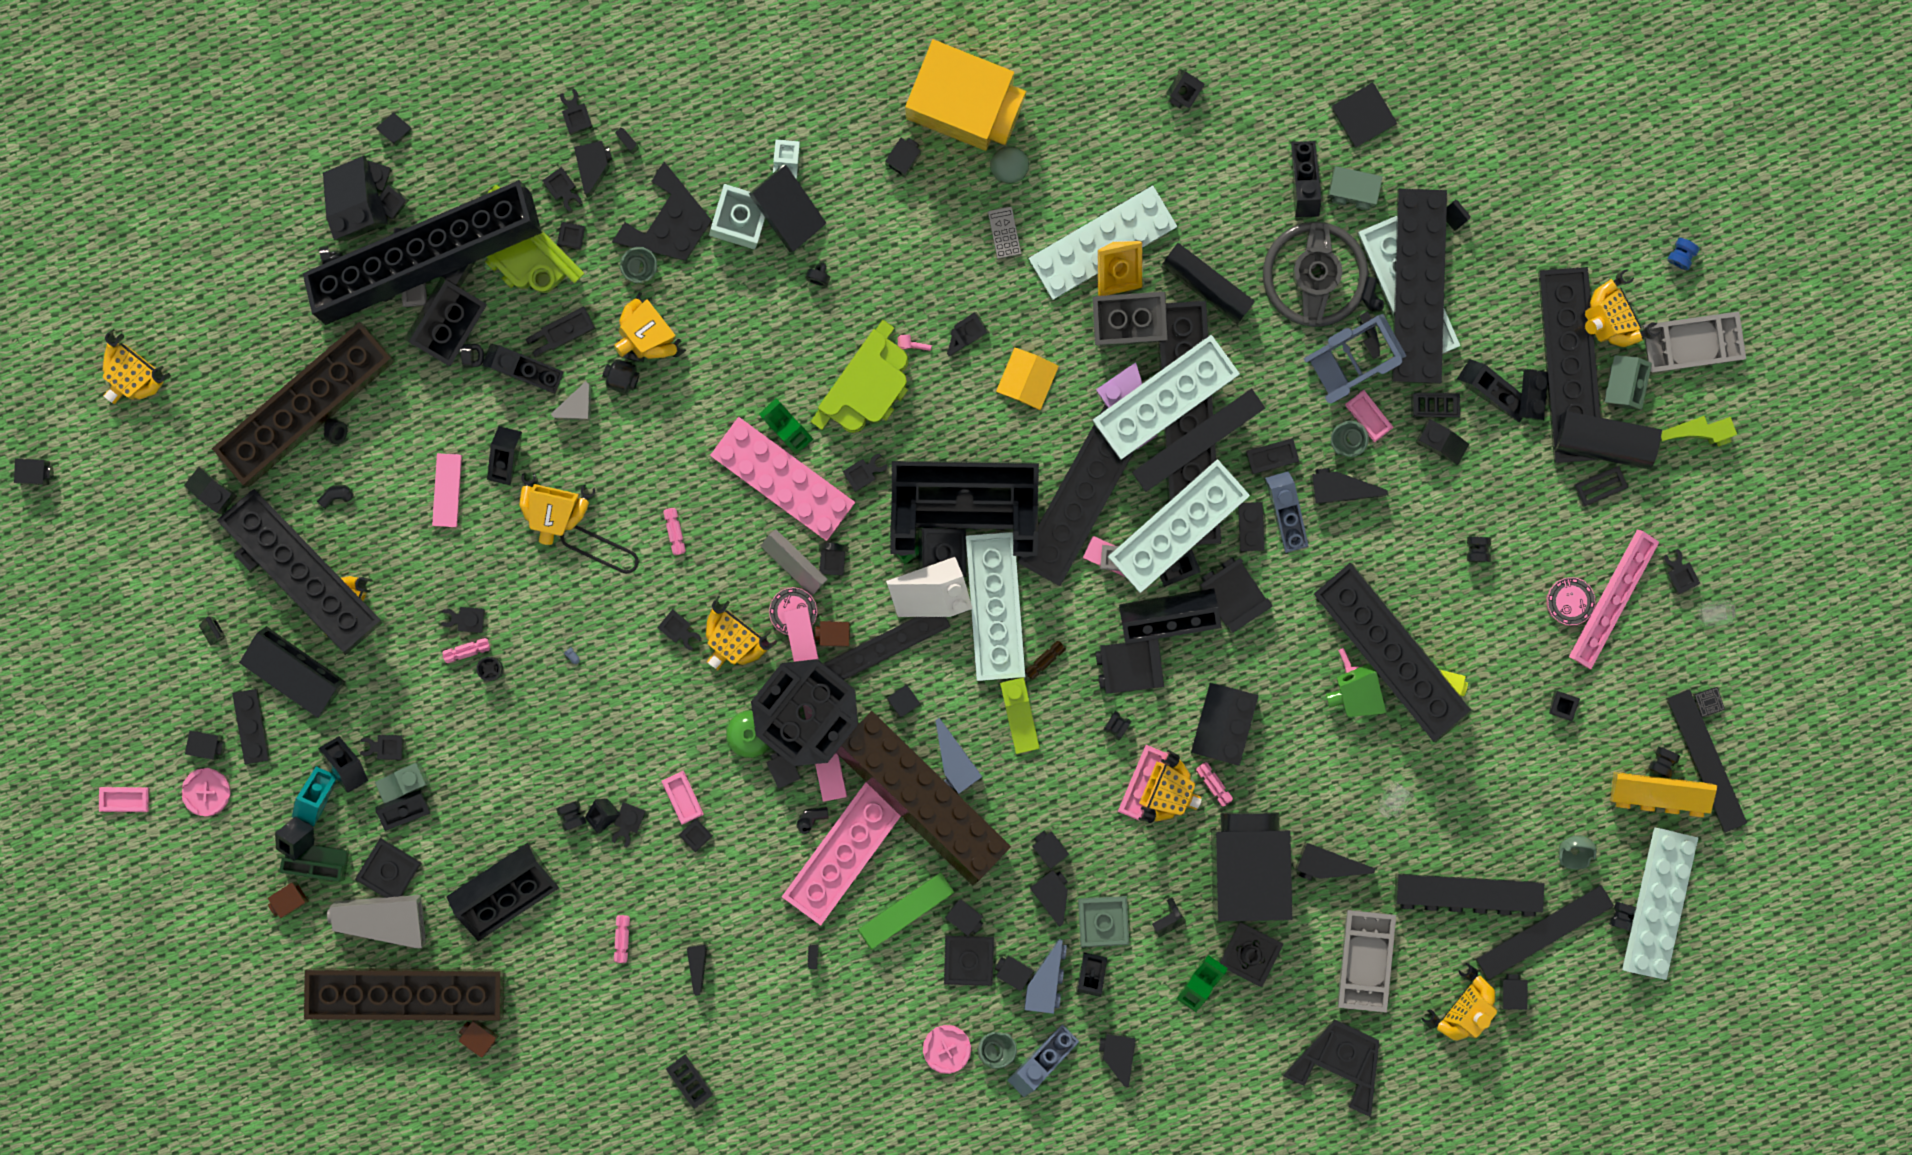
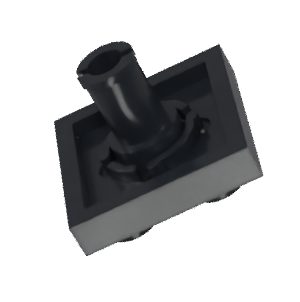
(1267, 948)

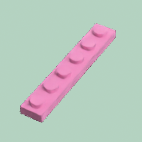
(1614, 599)

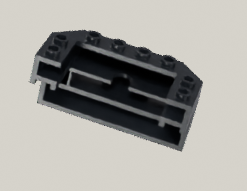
(964, 497)

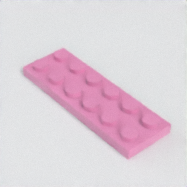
(782, 479)
(842, 855)

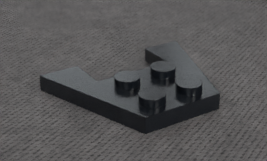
(677, 225)
(1345, 1053)

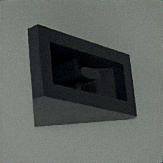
(1181, 569)
(1092, 974)

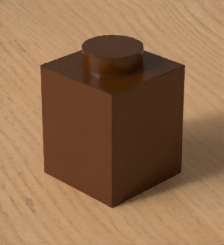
(833, 633)
(287, 900)
(477, 1037)

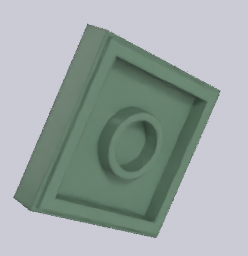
(1103, 921)

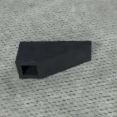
(1305, 179)
(522, 368)

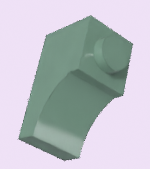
(402, 782)

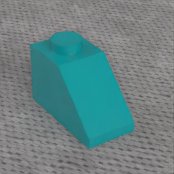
(314, 796)

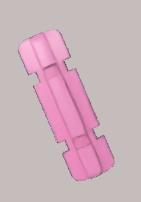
(674, 531)
(466, 650)
(1214, 784)
(621, 939)

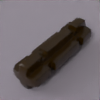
(1045, 660)

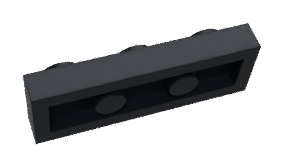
(251, 726)

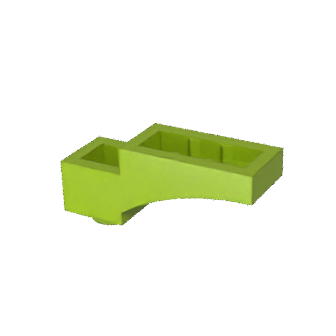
(1716, 432)
(1019, 715)

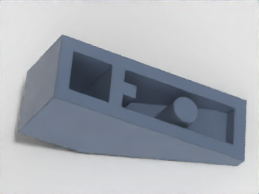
(956, 764)

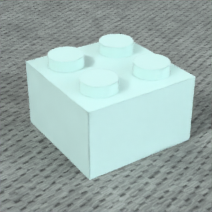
(737, 218)

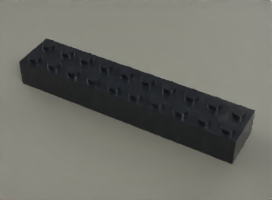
(422, 252)
(1186, 329)

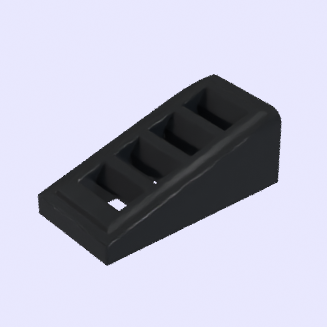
(1415, 405)
(697, 962)
(696, 1075)

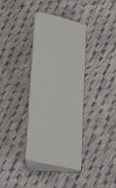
(793, 562)

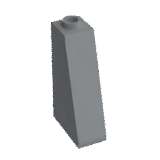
(382, 919)

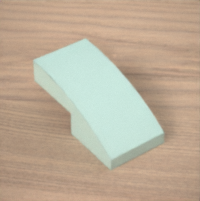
(786, 154)

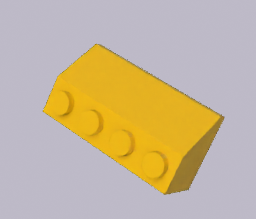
(1662, 793)

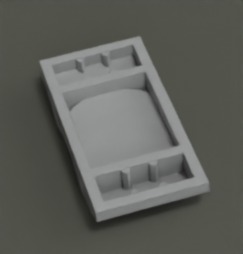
(1695, 342)
(1366, 961)

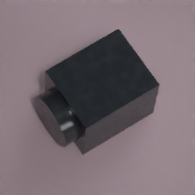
(1251, 868)

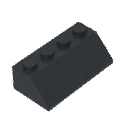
(502, 892)

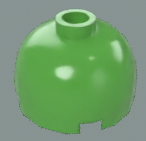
(742, 736)

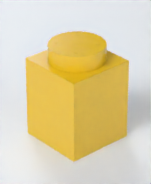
(964, 97)

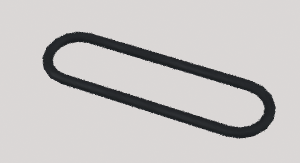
(600, 560)

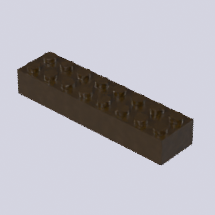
(303, 404)
(922, 798)
(403, 994)

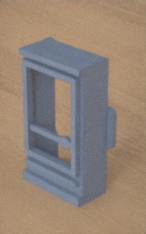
(1331, 372)

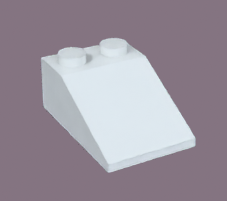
(931, 591)

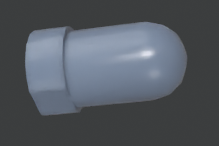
(572, 656)

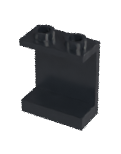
(1236, 594)
(1130, 666)

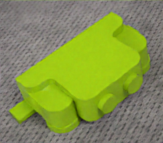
(534, 263)
(867, 384)

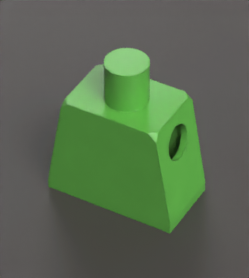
(1358, 693)

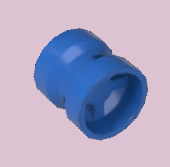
(1683, 253)

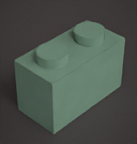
(1354, 187)
(1628, 382)

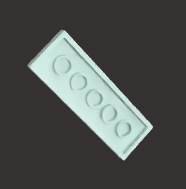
(1380, 248)
(1076, 255)
(1166, 397)
(1178, 526)
(995, 606)
(1660, 903)

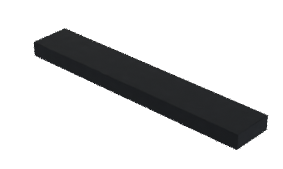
(1198, 440)
(886, 645)
(1706, 759)
(1544, 932)

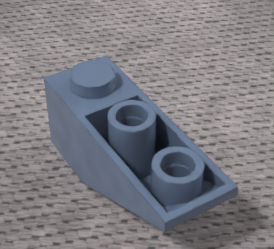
(1287, 511)
(1042, 987)
(1043, 1061)

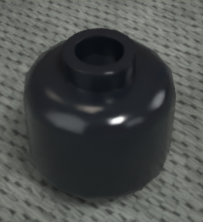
(621, 376)

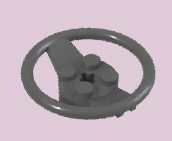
(1313, 289)

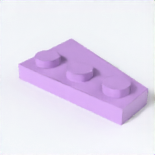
(1121, 386)

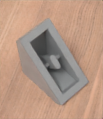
(576, 406)

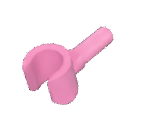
(904, 342)
(1348, 668)

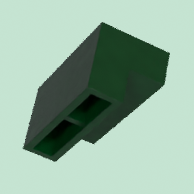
(318, 863)

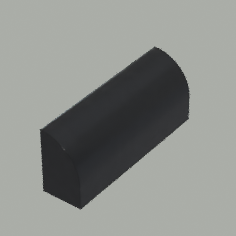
(1207, 283)
(1608, 440)
(1170, 616)
(291, 671)

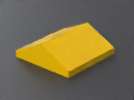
(1119, 267)
(1027, 378)

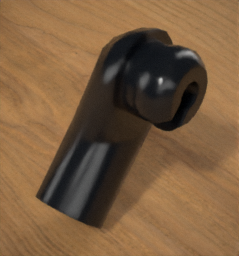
(1368, 296)
(335, 492)
(809, 817)

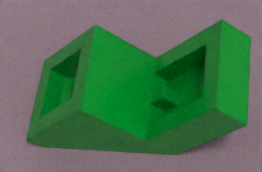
(786, 426)
(1201, 983)

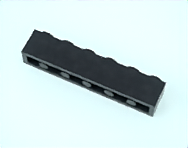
(1469, 893)

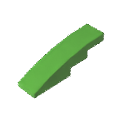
(905, 911)

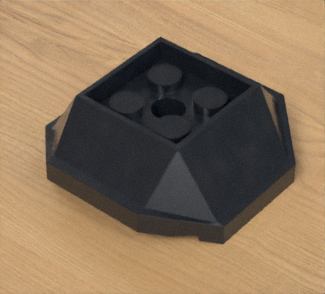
(779, 718)

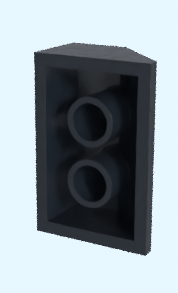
(445, 321)
(1224, 724)

